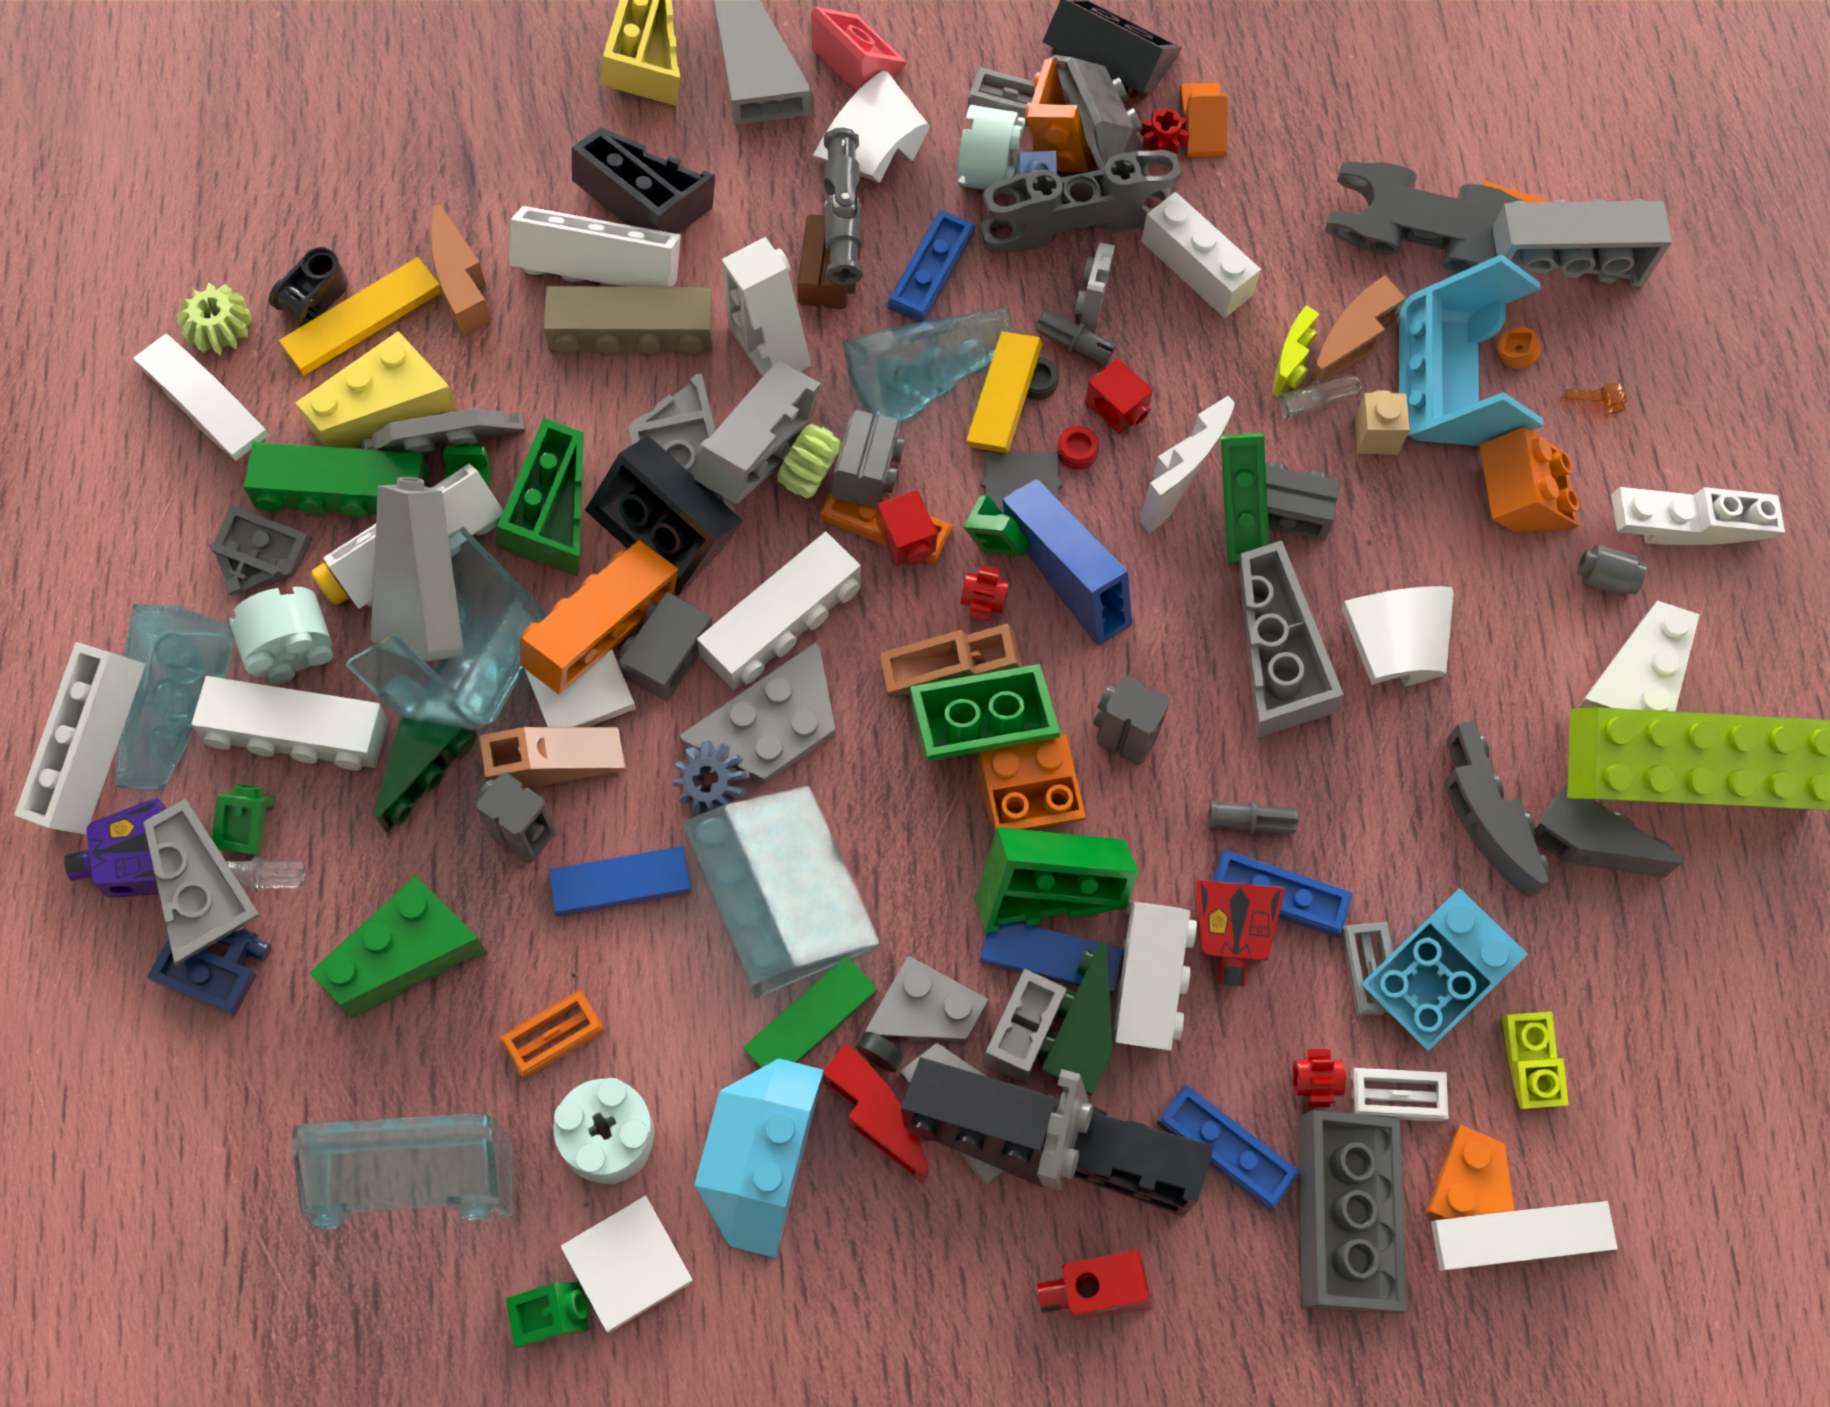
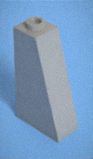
(757, 65)
(414, 572)

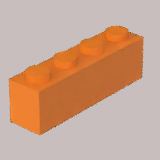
(596, 616)

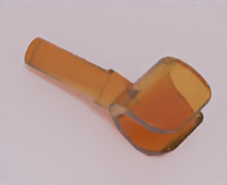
(1611, 395)

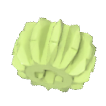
(214, 318)
(809, 460)

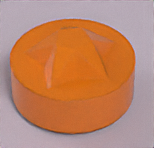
(1519, 348)

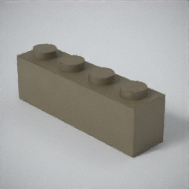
(628, 319)

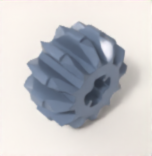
(701, 765)

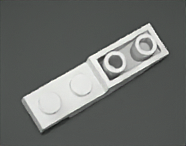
(1697, 519)

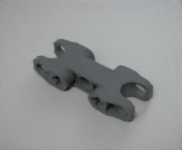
(1052, 204)
(1417, 216)

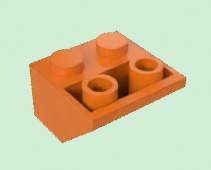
(1529, 483)
(1030, 785)

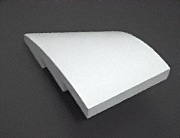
(885, 126)
(1181, 463)
(1402, 633)

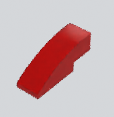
(876, 1111)

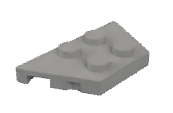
(680, 426)
(457, 427)
(773, 719)

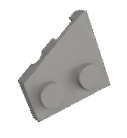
(1097, 275)
(927, 1006)
(1072, 1116)

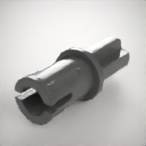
(1075, 337)
(1252, 818)

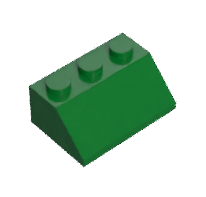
(982, 713)

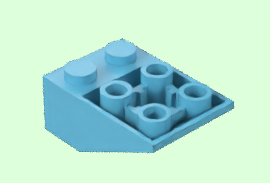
(1444, 969)

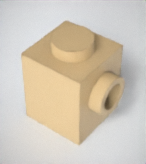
(1381, 423)

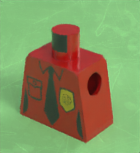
(1236, 924)
(1121, 1287)

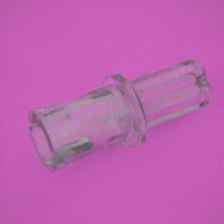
(1318, 396)
(268, 874)

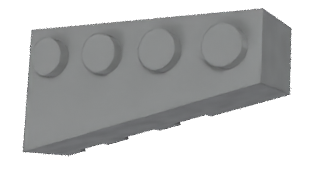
(1585, 237)
(1284, 649)

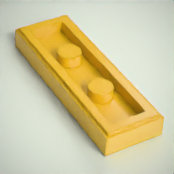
(1004, 392)

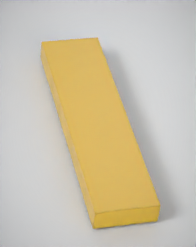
(360, 316)

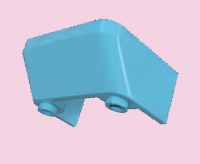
(1441, 355)

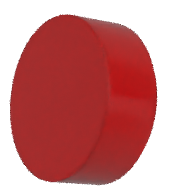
(1078, 447)

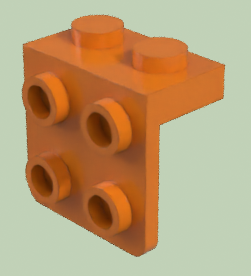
(1055, 123)

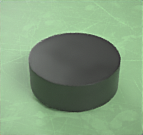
(1044, 380)
(880, 1051)

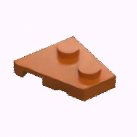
(1472, 1178)

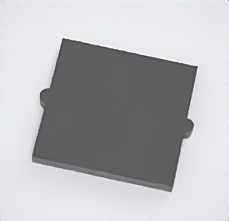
(1017, 469)

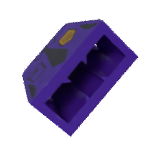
(118, 853)

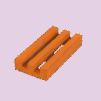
(560, 1049)

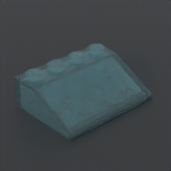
(779, 888)

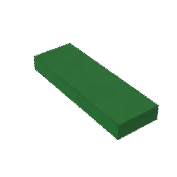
(1244, 493)
(812, 1016)

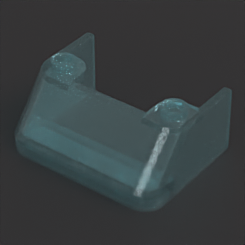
(465, 688)
(402, 1165)

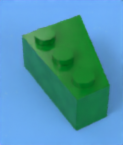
(546, 500)
(1051, 875)
(396, 948)

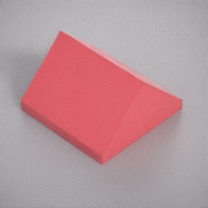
(851, 47)

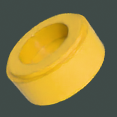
(329, 584)

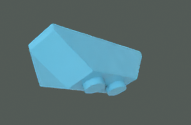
(757, 1153)

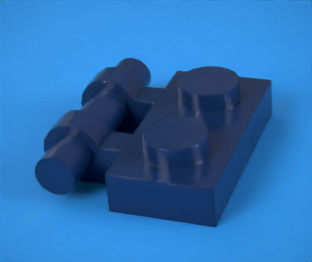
(210, 978)

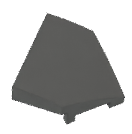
(257, 550)

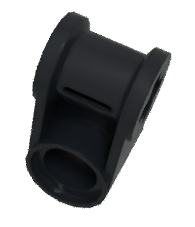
(307, 288)

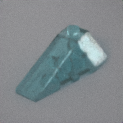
(914, 363)
(178, 656)

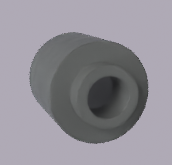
(1612, 570)

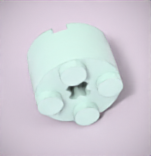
(989, 147)
(281, 634)
(577, 1131)

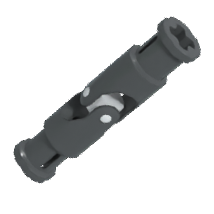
(841, 183)

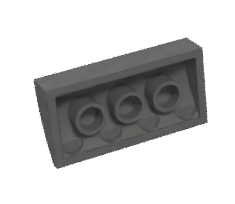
(1351, 1213)

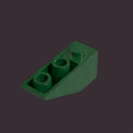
(417, 765)
(1086, 1032)

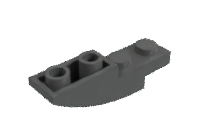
(1496, 827)

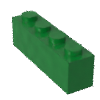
(325, 477)

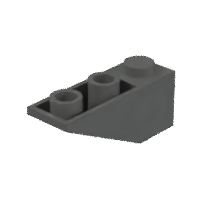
(1596, 837)

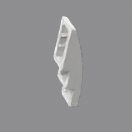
(201, 397)
(1523, 1235)

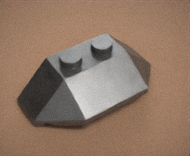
(1100, 100)

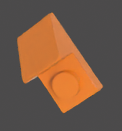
(1206, 119)

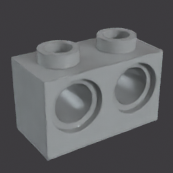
(1024, 1026)

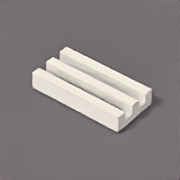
(1360, 1094)

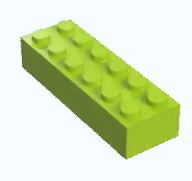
(1698, 758)

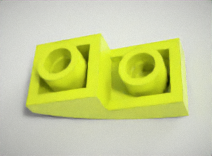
(1290, 367)
(1533, 1060)

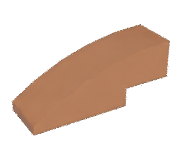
(458, 273)
(1359, 329)
(950, 658)

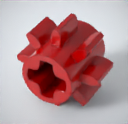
(1164, 131)
(984, 593)
(1318, 1077)

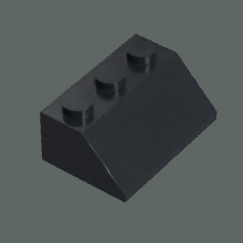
(1104, 38)
(662, 505)

